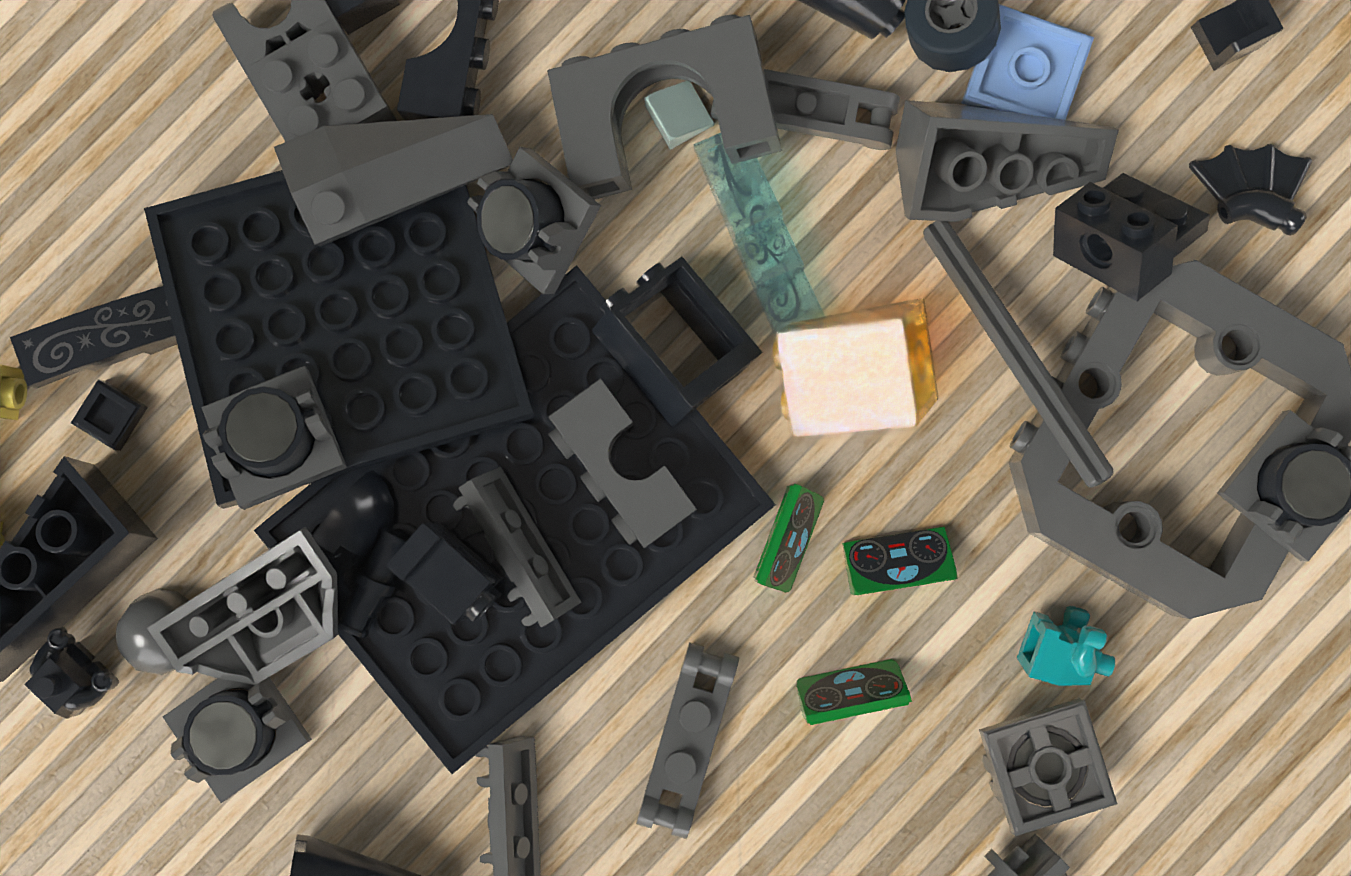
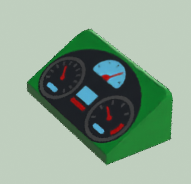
(788, 538)
(899, 561)
(852, 692)

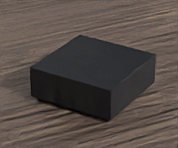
(109, 415)

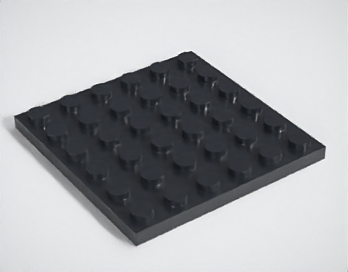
(385, 320)

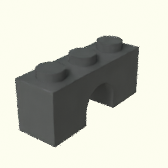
(589, 429)

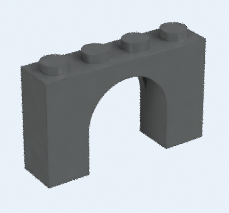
(596, 92)

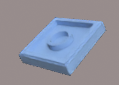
(1030, 67)

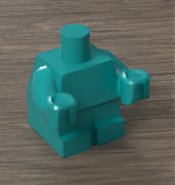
(1062, 653)

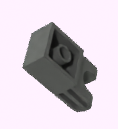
(300, 62)

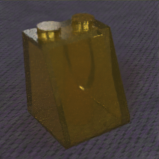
(857, 369)

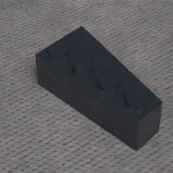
(63, 557)

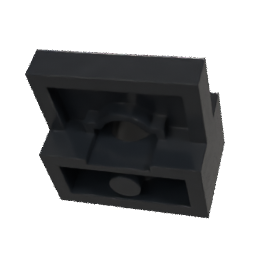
(1125, 233)

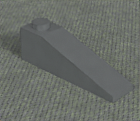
(982, 158)
(375, 170)

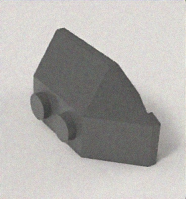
(256, 615)

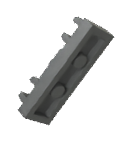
(518, 547)
(512, 807)

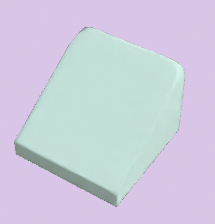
(678, 113)

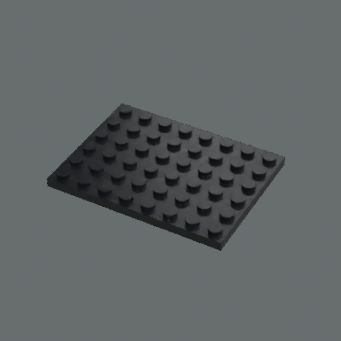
(481, 676)

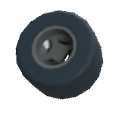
(947, 48)

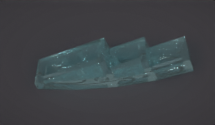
(759, 235)

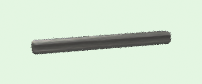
(1018, 354)

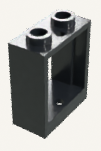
(703, 315)

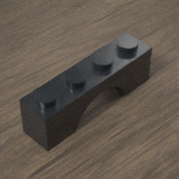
(445, 78)

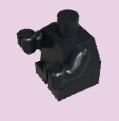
(66, 675)

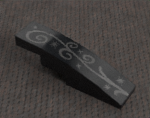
(95, 338)

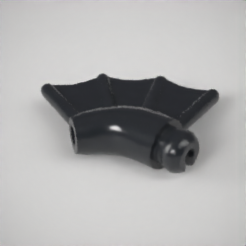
(1255, 186)

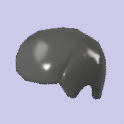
(133, 637)

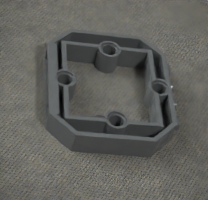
(1265, 341)

